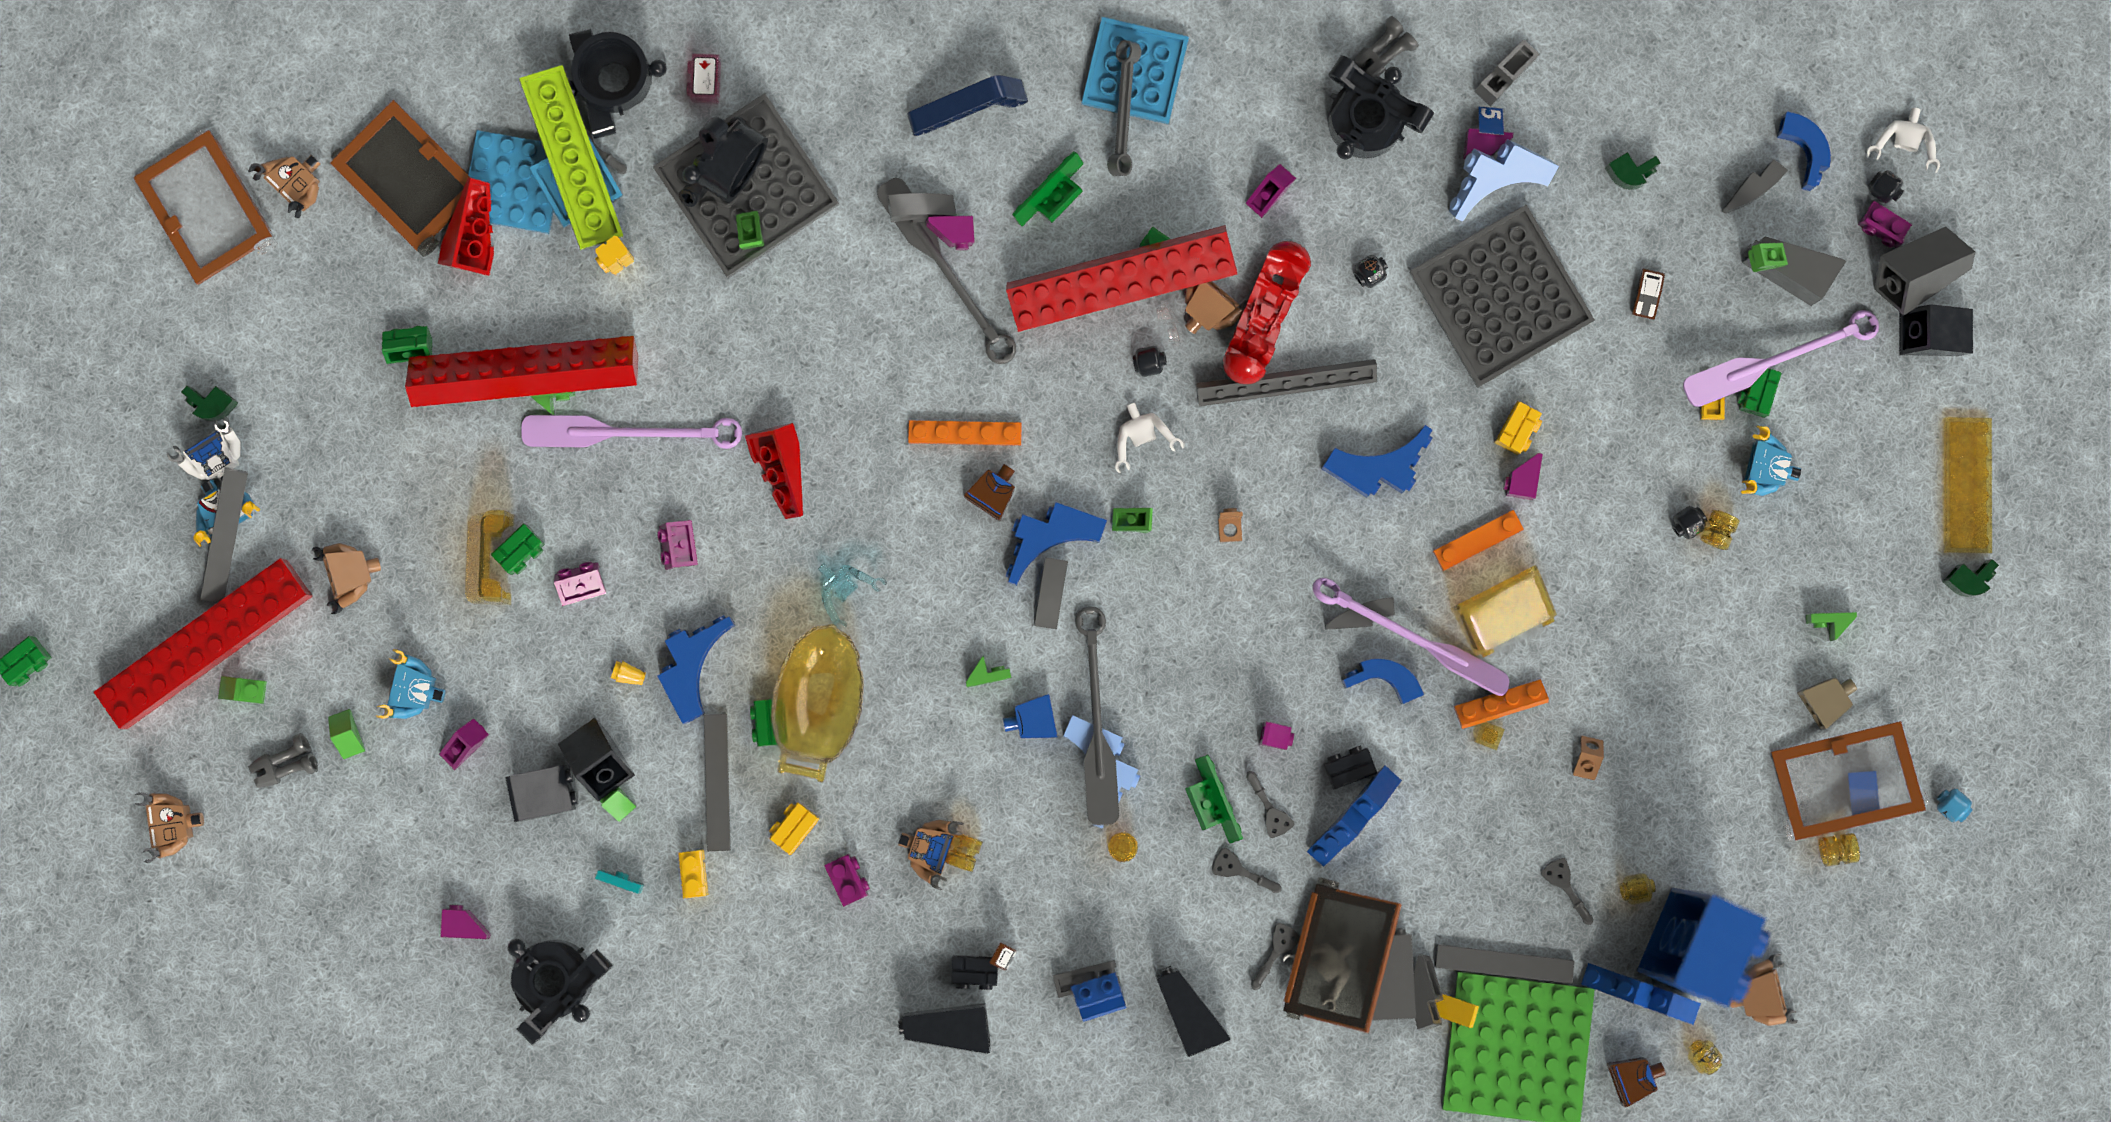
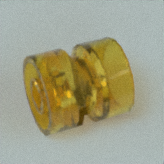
(1720, 530)
(1122, 846)
(1841, 849)
(964, 860)

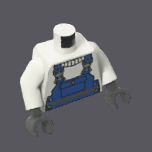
(211, 455)

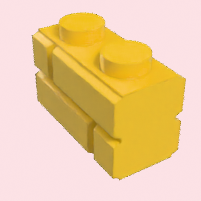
(613, 256)
(1518, 428)
(793, 828)
(693, 874)

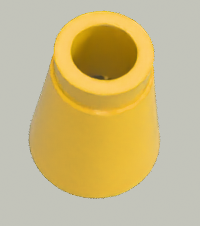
(627, 673)

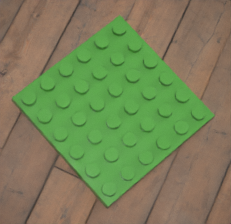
(1522, 1052)

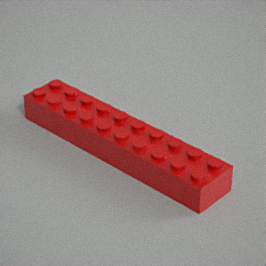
(1121, 278)
(522, 371)
(203, 644)

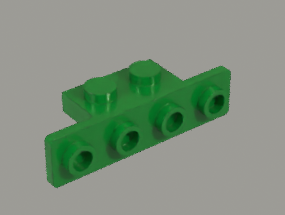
(1053, 194)
(1211, 802)

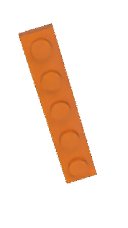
(965, 433)

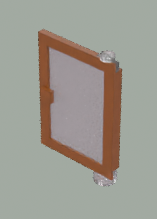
(204, 207)
(1848, 782)

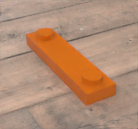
(1478, 540)

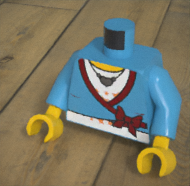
(207, 511)

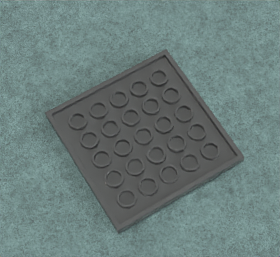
(782, 190)
(1501, 296)

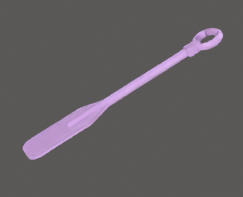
(1743, 372)
(586, 431)
(1449, 655)

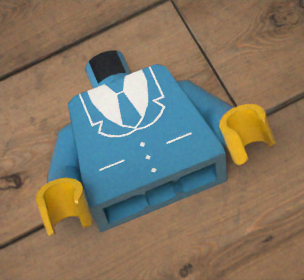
(1768, 465)
(411, 688)

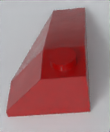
(469, 232)
(779, 456)

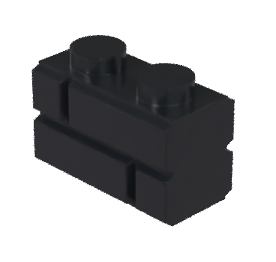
(1350, 767)
(973, 971)

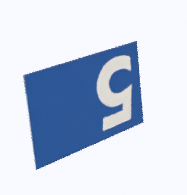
(1491, 120)

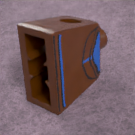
(992, 492)
(1634, 1079)

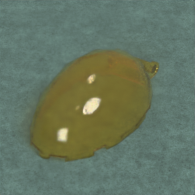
(817, 700)

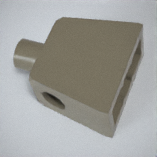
(1828, 700)

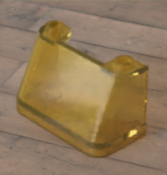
(478, 585)
(1505, 611)

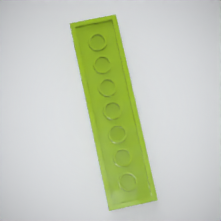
(570, 157)

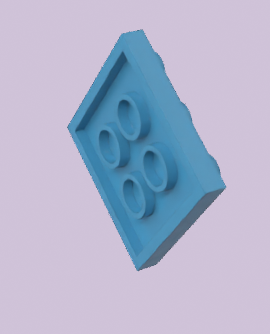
(545, 180)

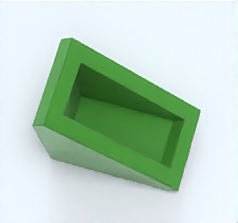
(345, 734)

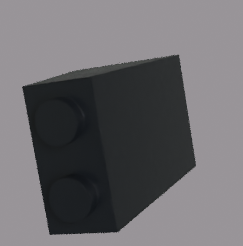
(1192, 1018)
(949, 1027)

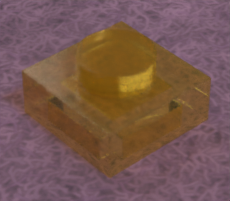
(1489, 735)

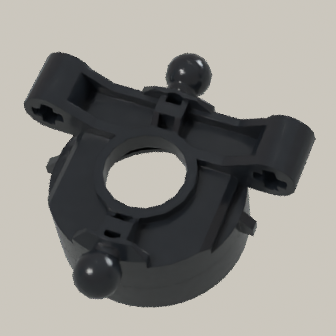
(595, 53)
(1360, 86)
(727, 163)
(579, 975)

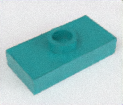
(620, 880)

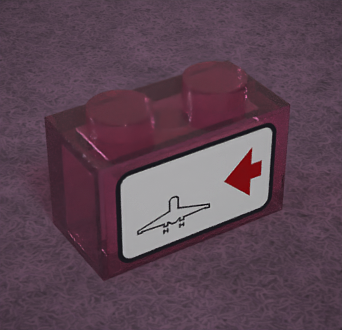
(705, 78)

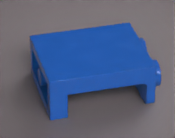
(1098, 997)

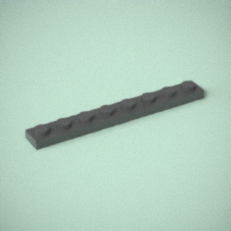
(1289, 382)

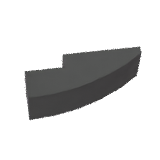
(1507, 73)
(1755, 186)
(920, 206)
(1051, 593)
(1352, 619)
(1426, 994)

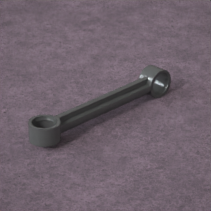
(1124, 108)

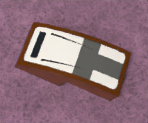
(1648, 293)
(1003, 956)

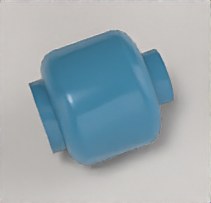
(1954, 805)

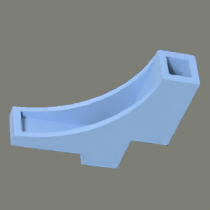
(1487, 174)
(1081, 733)

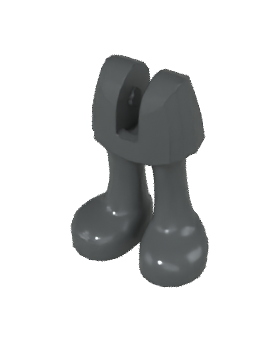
(1393, 30)
(269, 763)

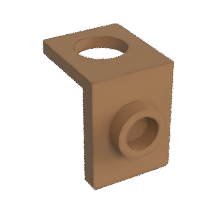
(1230, 516)
(1589, 759)

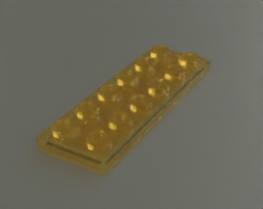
(1967, 485)

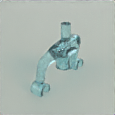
(842, 586)

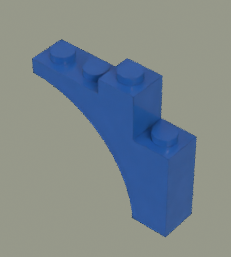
(1392, 468)
(1063, 526)
(689, 653)
(1355, 816)
(1641, 993)

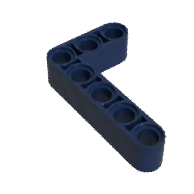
(991, 91)

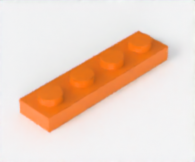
(1496, 706)

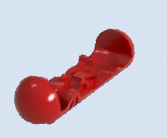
(1265, 311)

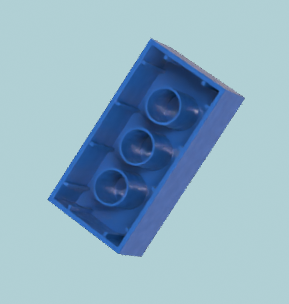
(1704, 946)

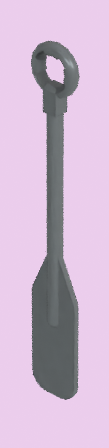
(927, 242)
(1099, 760)

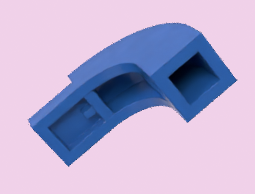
(1812, 141)
(1395, 674)

